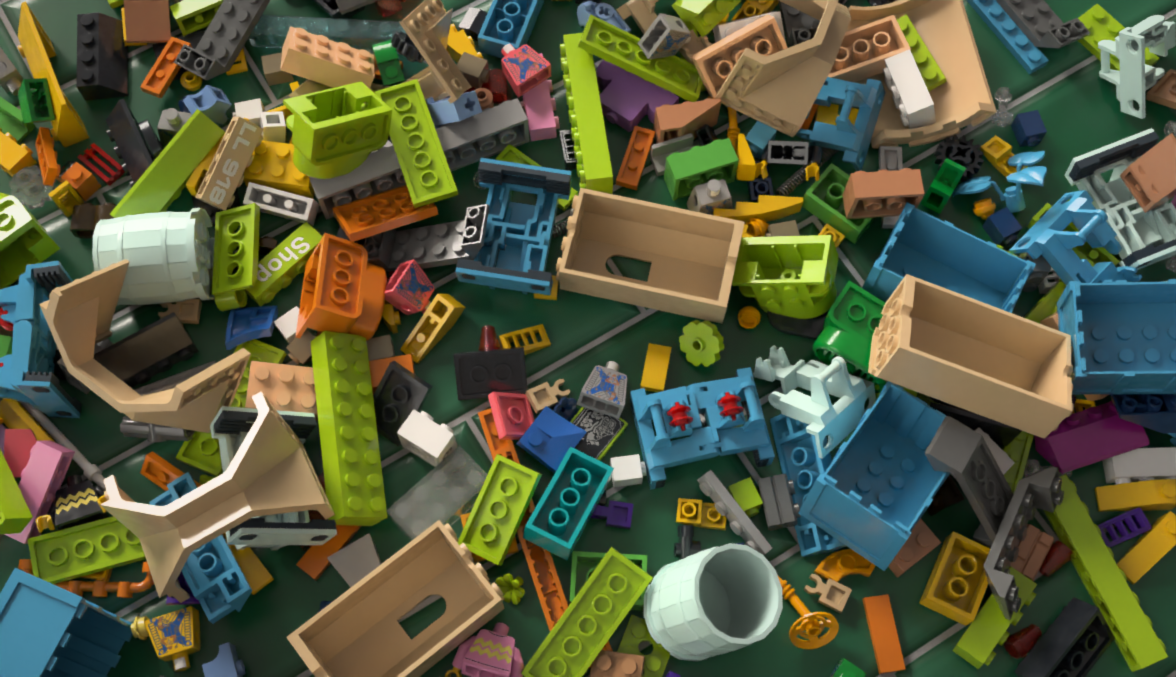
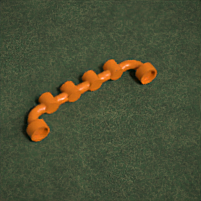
(99, 588)

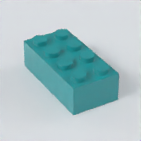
(568, 503)

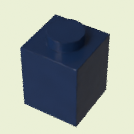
(1028, 128)
(1002, 227)

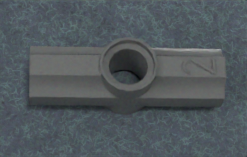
(153, 432)

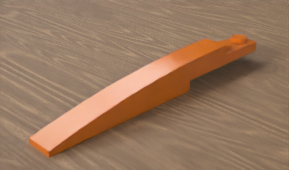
(538, 559)

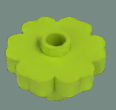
(701, 343)

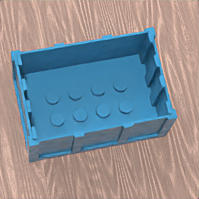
(949, 259)
(1121, 336)
(879, 478)
(55, 631)

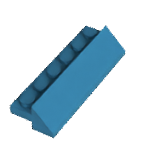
(802, 464)
(211, 568)

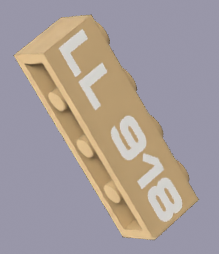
(229, 163)

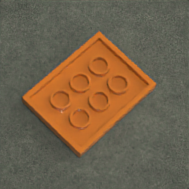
(380, 213)

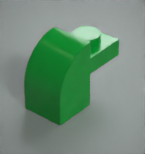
(388, 63)
(943, 185)

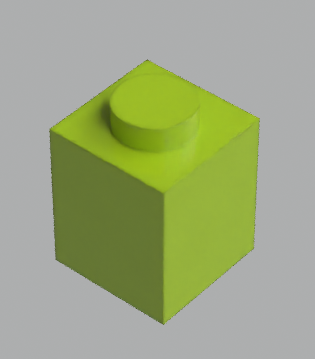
(746, 496)

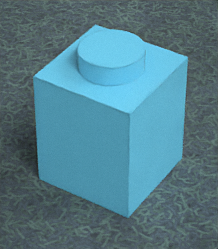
(759, 138)

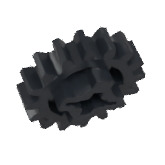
(406, 47)
(961, 153)

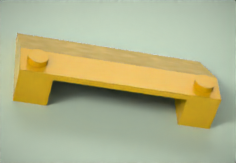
(37, 49)

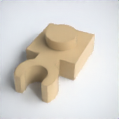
(186, 311)
(544, 395)
(831, 594)

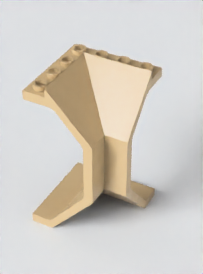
(429, 31)
(785, 84)
(82, 316)
(264, 478)

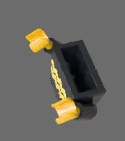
(791, 153)
(74, 505)

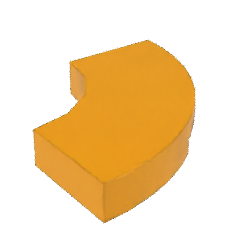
(842, 564)

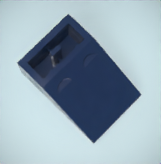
(1148, 410)

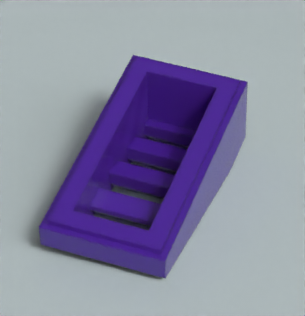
(1135, 521)

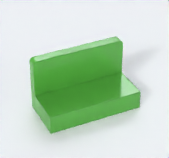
(12, 121)

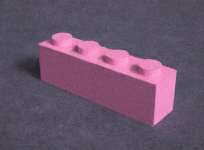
(539, 111)
(40, 482)

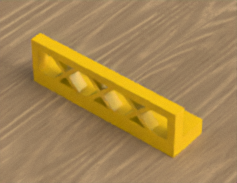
(17, 417)

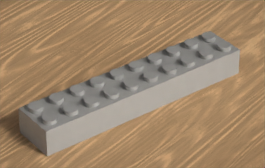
(462, 144)

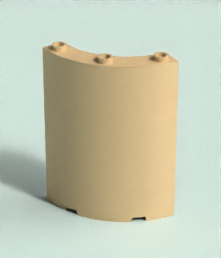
(950, 40)

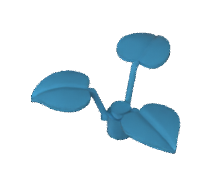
(1013, 195)

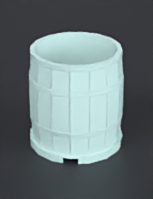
(166, 255)
(713, 602)

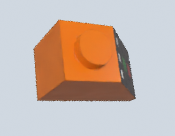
(80, 179)

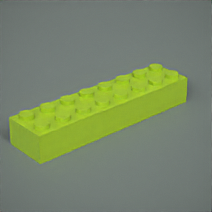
(586, 116)
(348, 429)

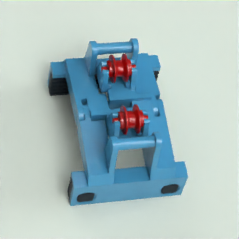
(681, 409)

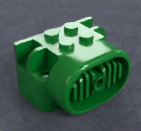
(850, 332)

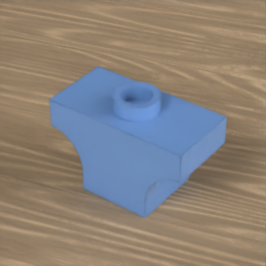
(210, 102)
(225, 664)

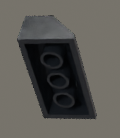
(101, 57)
(129, 140)
(148, 351)
(998, 432)
(1069, 644)

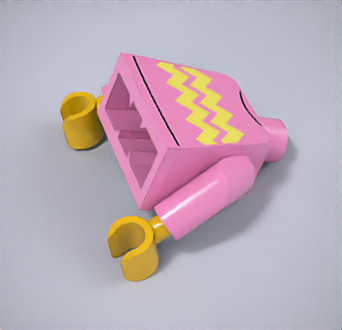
(488, 655)

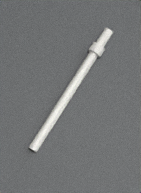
(91, 471)

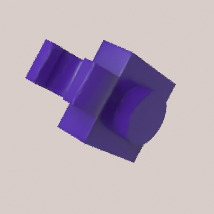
(616, 514)

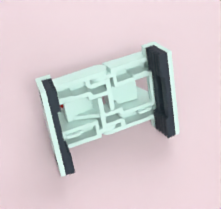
(1135, 228)
(274, 530)

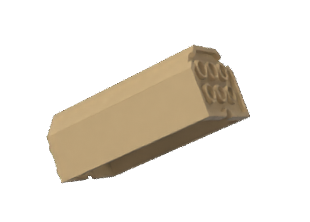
(688, 251)
(974, 357)
(361, 627)

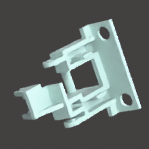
(1134, 74)
(817, 411)

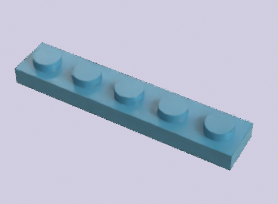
(1009, 34)

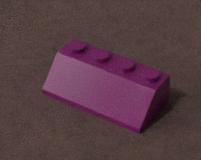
(1090, 438)

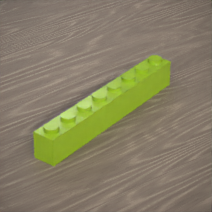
(1105, 581)

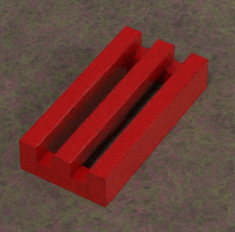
(90, 154)

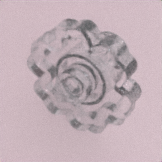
(29, 187)

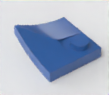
(250, 324)
(550, 438)

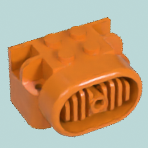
(341, 290)

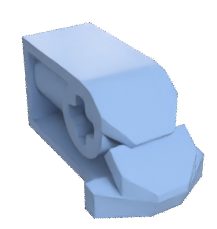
(602, 11)
(444, 112)

